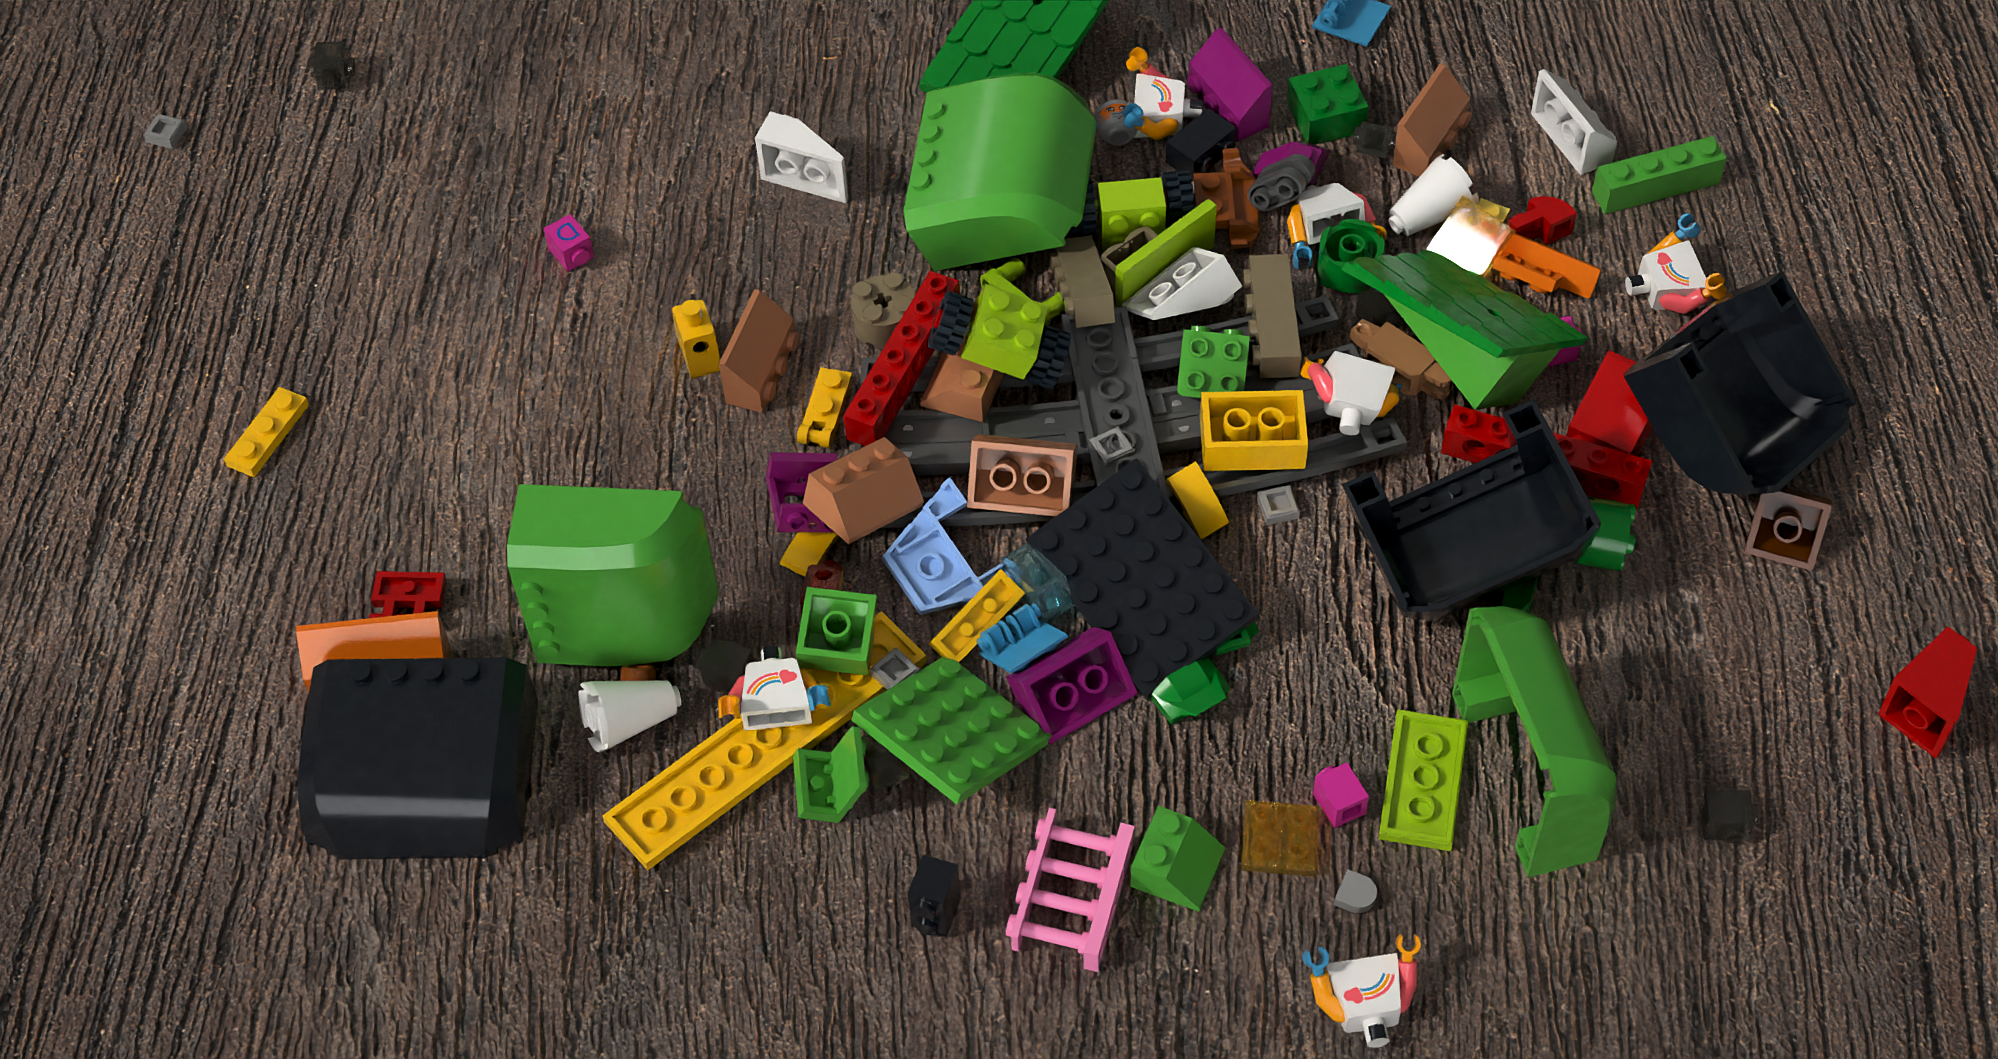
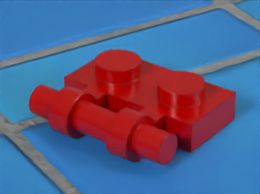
(407, 590)

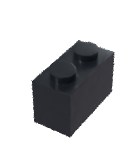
(1200, 143)
(934, 896)

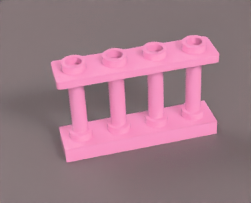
(1098, 911)

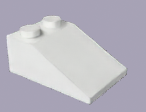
(799, 158)
(1188, 285)

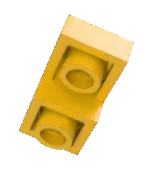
(1198, 500)
(807, 549)

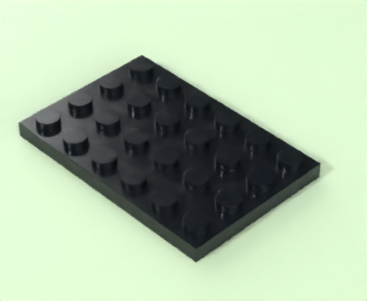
(1144, 576)

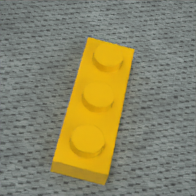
(266, 432)
(977, 616)

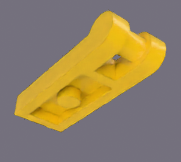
(825, 407)

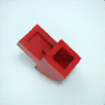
(1545, 218)

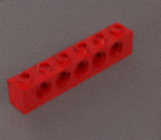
(897, 365)
(1599, 469)

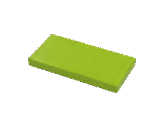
(1146, 263)
(1423, 780)

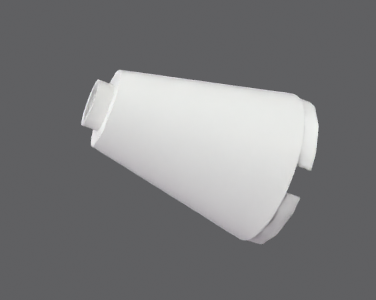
(1431, 197)
(624, 708)

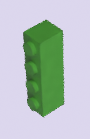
(1658, 175)

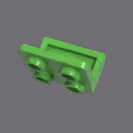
(1212, 361)
(832, 780)

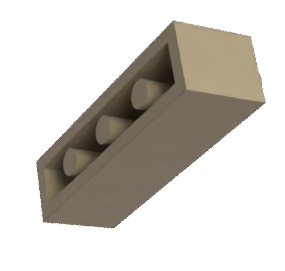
(1083, 282)
(1273, 316)

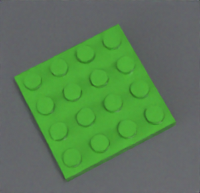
(951, 728)

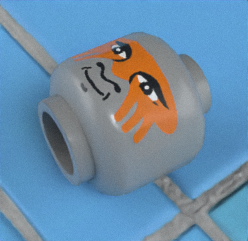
(1111, 123)

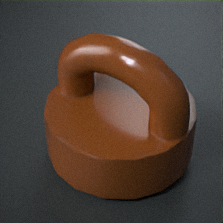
(638, 672)

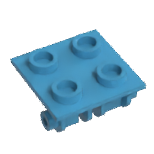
(1352, 19)
(1022, 643)

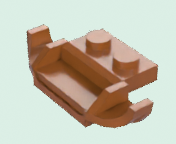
(1230, 194)

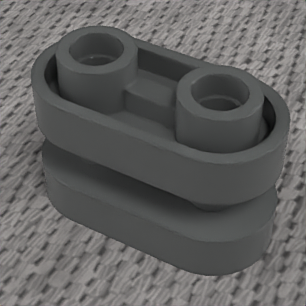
(1281, 182)

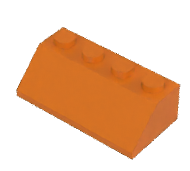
(372, 638)

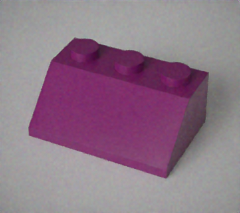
(1231, 85)
(1073, 683)

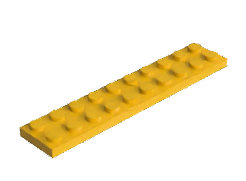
(738, 761)

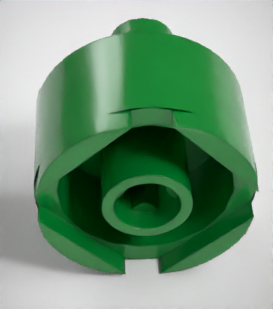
(1343, 244)
(1614, 537)

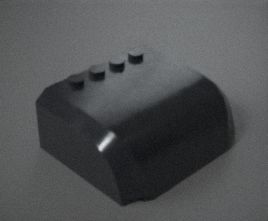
(1744, 391)
(1478, 525)
(416, 757)

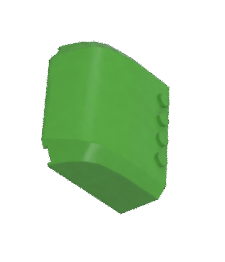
(998, 169)
(610, 573)
(1516, 665)

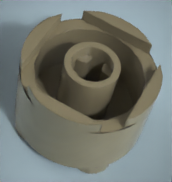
(879, 306)

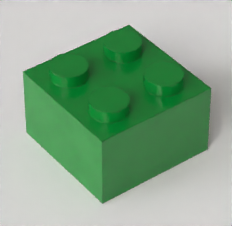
(1326, 104)

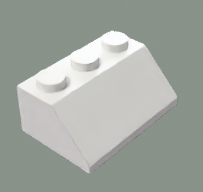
(1572, 123)

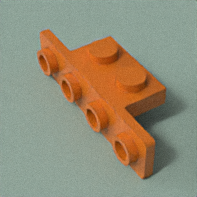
(1545, 267)

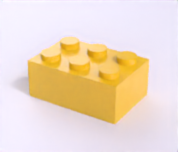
(1253, 430)

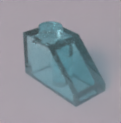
(1039, 580)

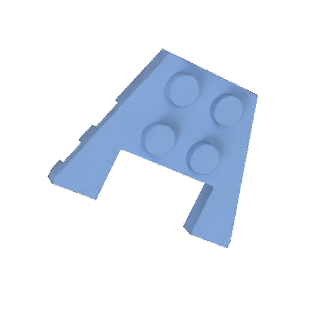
(929, 562)

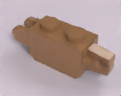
(1412, 361)

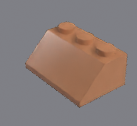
(1431, 122)
(757, 353)
(961, 387)
(1021, 475)
(863, 490)

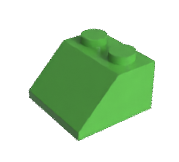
(837, 631)
(1176, 859)

